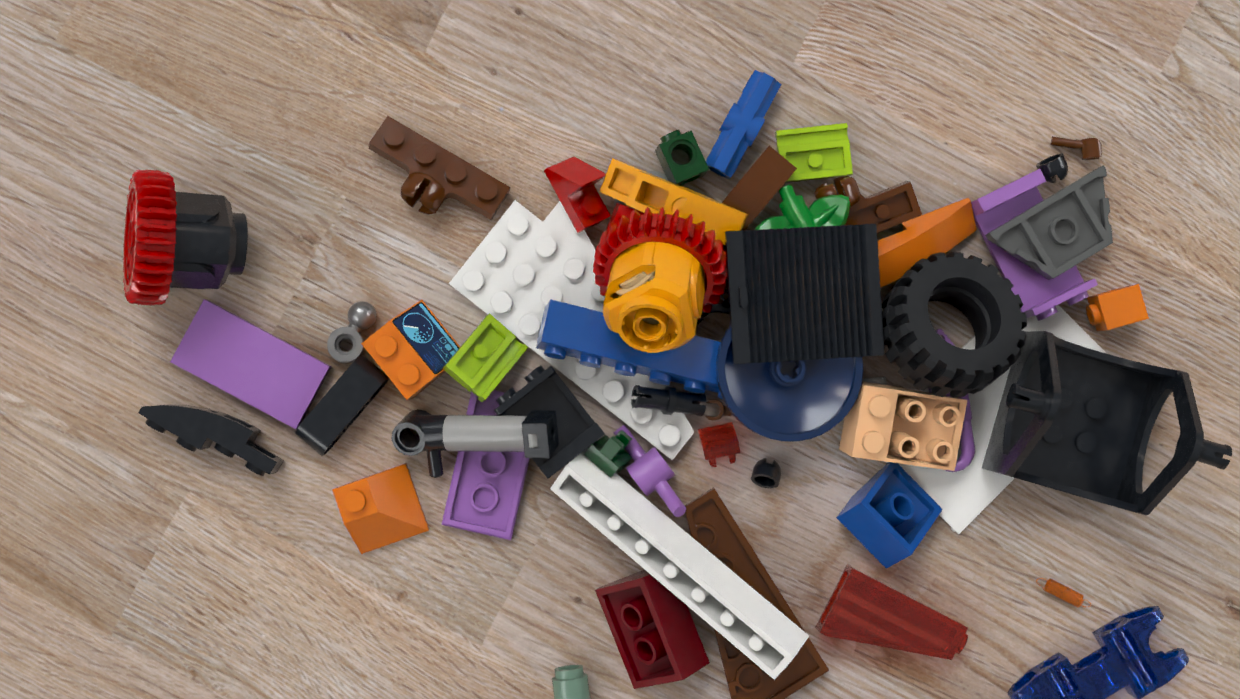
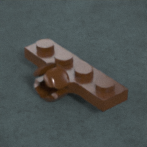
(436, 172)
(882, 208)

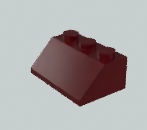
(651, 630)

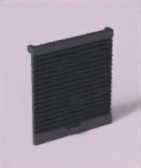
(804, 293)

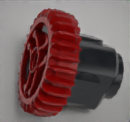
(178, 239)

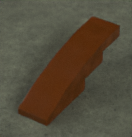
(759, 185)

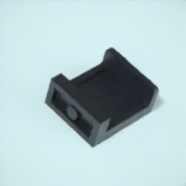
(574, 424)

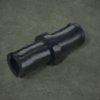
(668, 400)

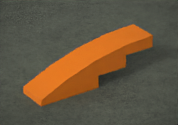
(924, 236)

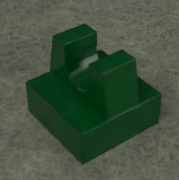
(610, 453)

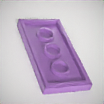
(250, 364)
(486, 484)

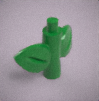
(825, 211)

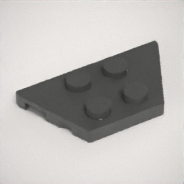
(1060, 228)

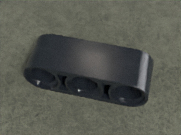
(342, 405)

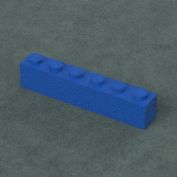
(585, 336)

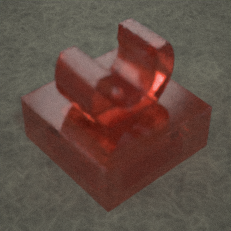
(719, 442)

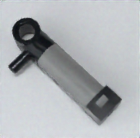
(530, 434)

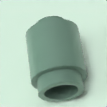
(570, 683)

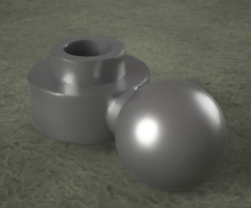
(361, 316)

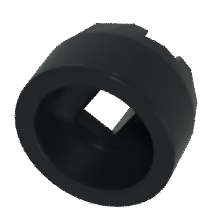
(1054, 166)
(766, 474)

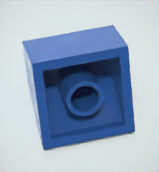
(890, 514)

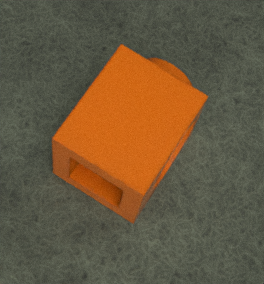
(1116, 308)

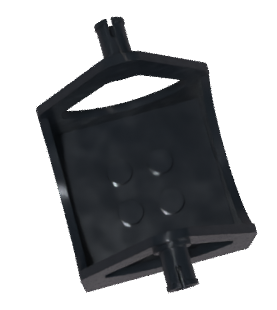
(1086, 422)

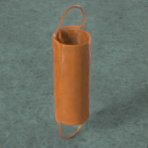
(1063, 592)

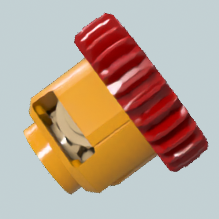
(658, 278)

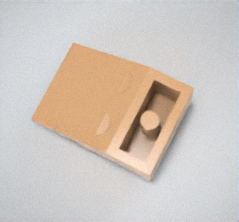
(904, 427)

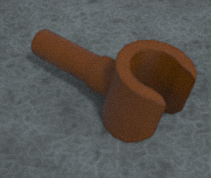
(1090, 148)
(724, 411)

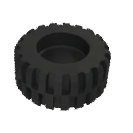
(985, 302)

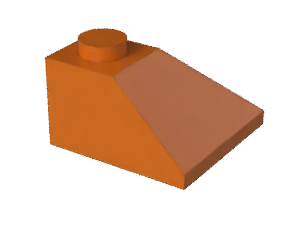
(381, 509)

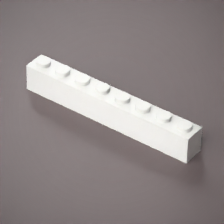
(681, 564)

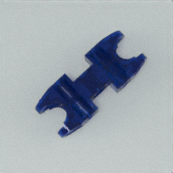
(1119, 663)

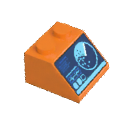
(412, 349)

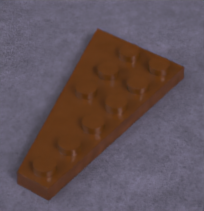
(719, 533)

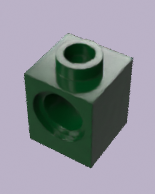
(678, 173)

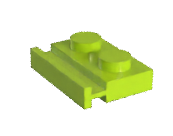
(816, 151)
(485, 357)

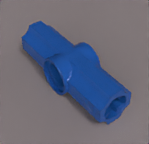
(742, 124)

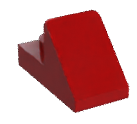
(575, 188)

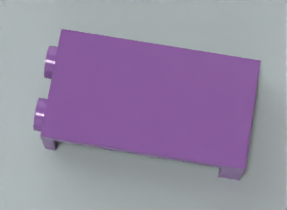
(1036, 292)

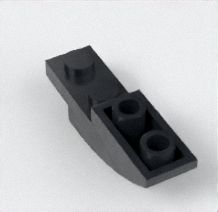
(201, 426)

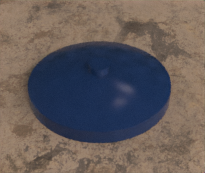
(788, 397)

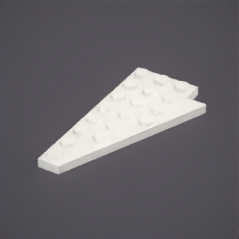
(535, 261)

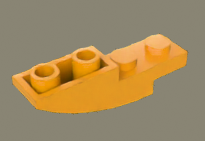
(646, 190)

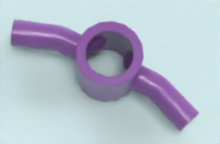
(652, 474)

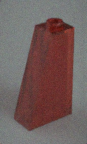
(882, 616)

